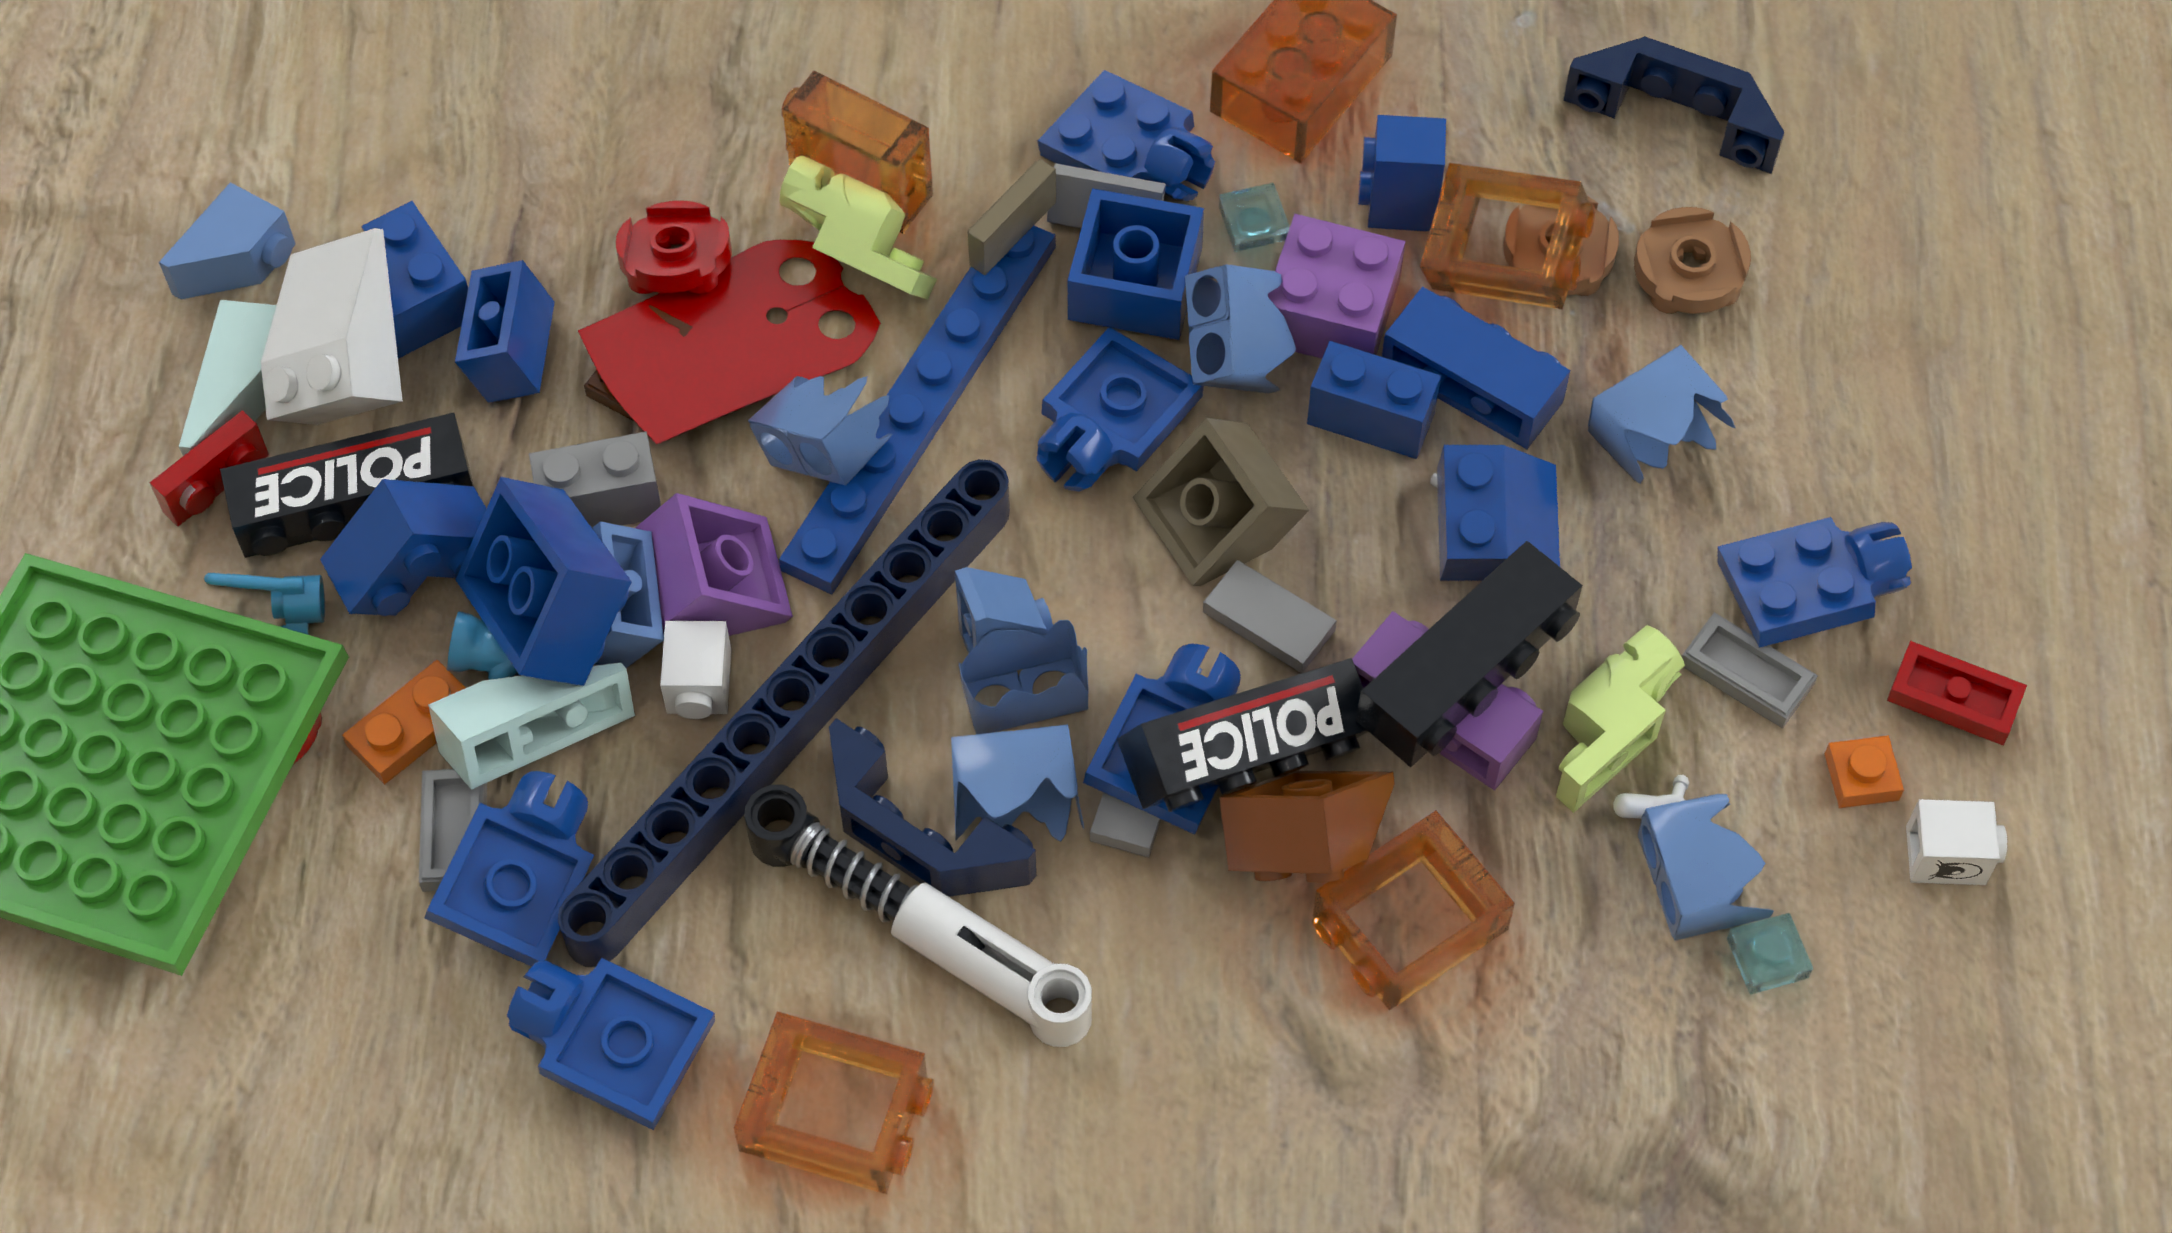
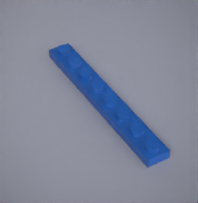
(915, 411)

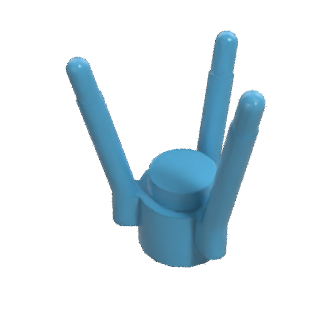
(293, 598)

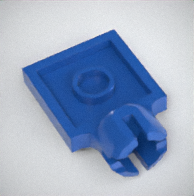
(1130, 134)
(1112, 410)
(1813, 577)
(1151, 699)
(515, 871)
(610, 1035)

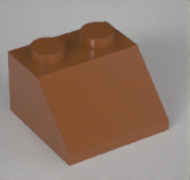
(1305, 823)

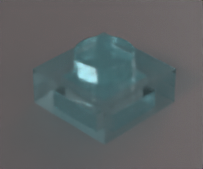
(1254, 217)
(1769, 953)

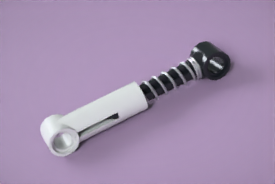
(925, 920)

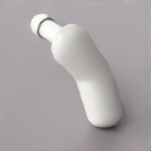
(1634, 805)

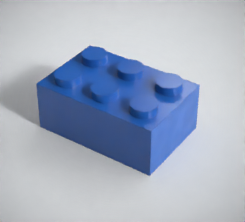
(543, 582)

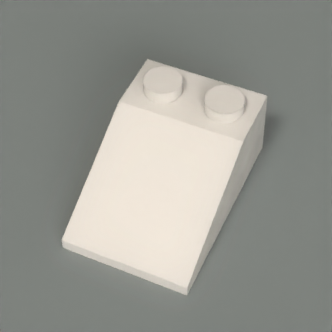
(332, 334)

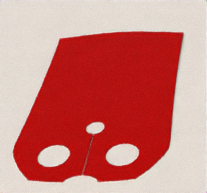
(732, 349)

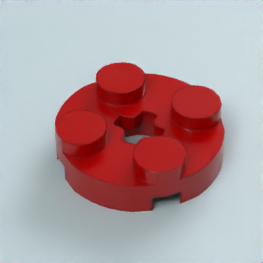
(693, 267)

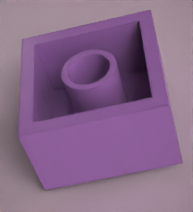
(1336, 285)

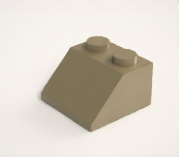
(1219, 500)

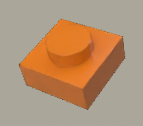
(1864, 771)

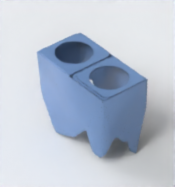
(1235, 328)
(1655, 410)
(814, 434)
(1006, 651)
(1015, 774)
(1698, 866)

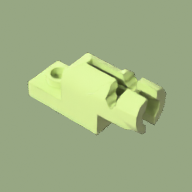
(854, 224)
(1616, 713)

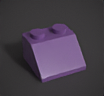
(716, 565)

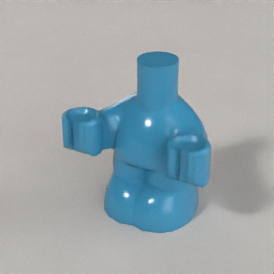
(476, 649)

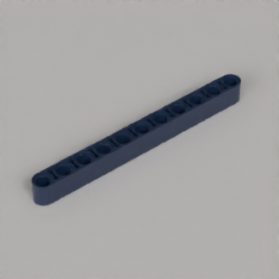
(780, 730)

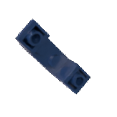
(1602, 80)
(986, 861)

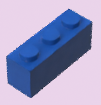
(1479, 366)

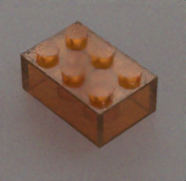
(1301, 69)

